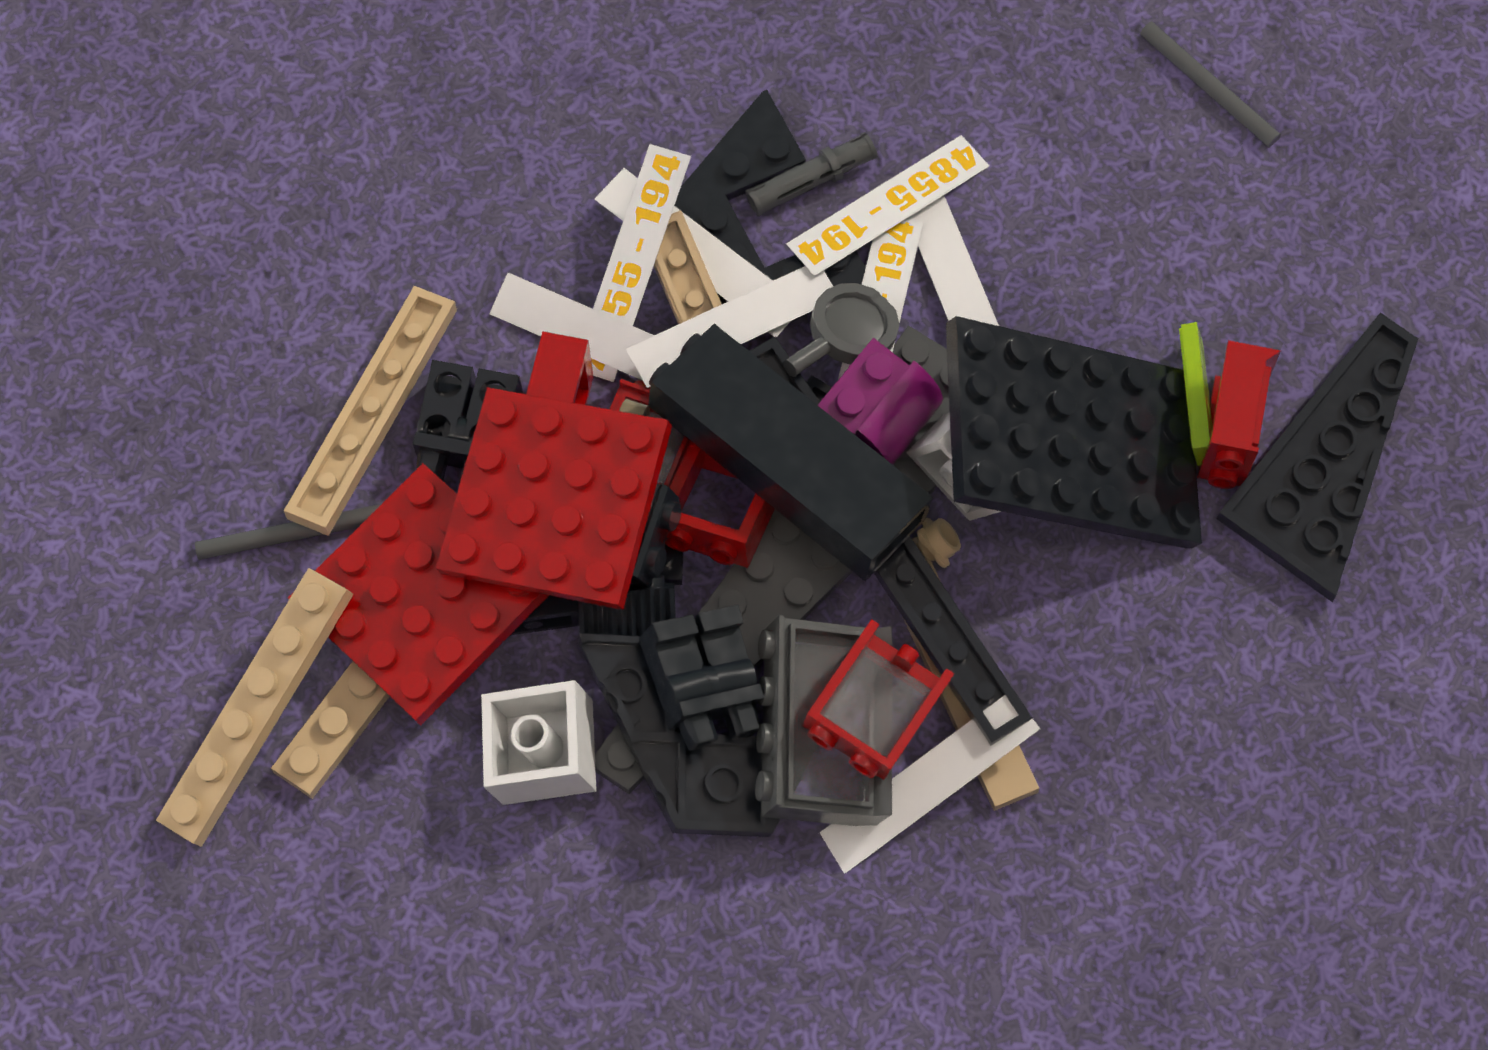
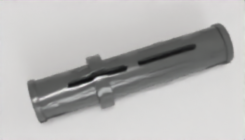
(826, 166)

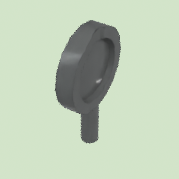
(844, 324)

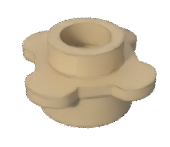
(938, 541)

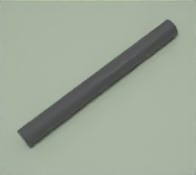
(1210, 84)
(275, 535)

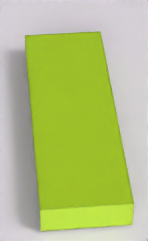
(1196, 389)

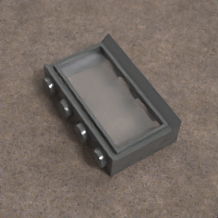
(797, 774)

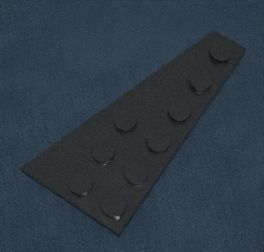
(1317, 476)

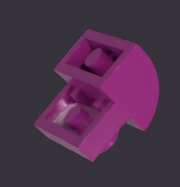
(883, 400)

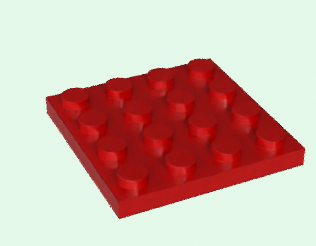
(554, 497)
(406, 620)

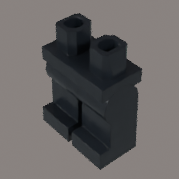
(452, 412)
(703, 675)

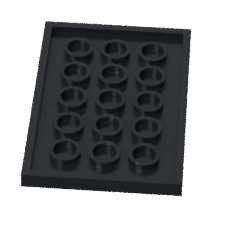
(1070, 434)

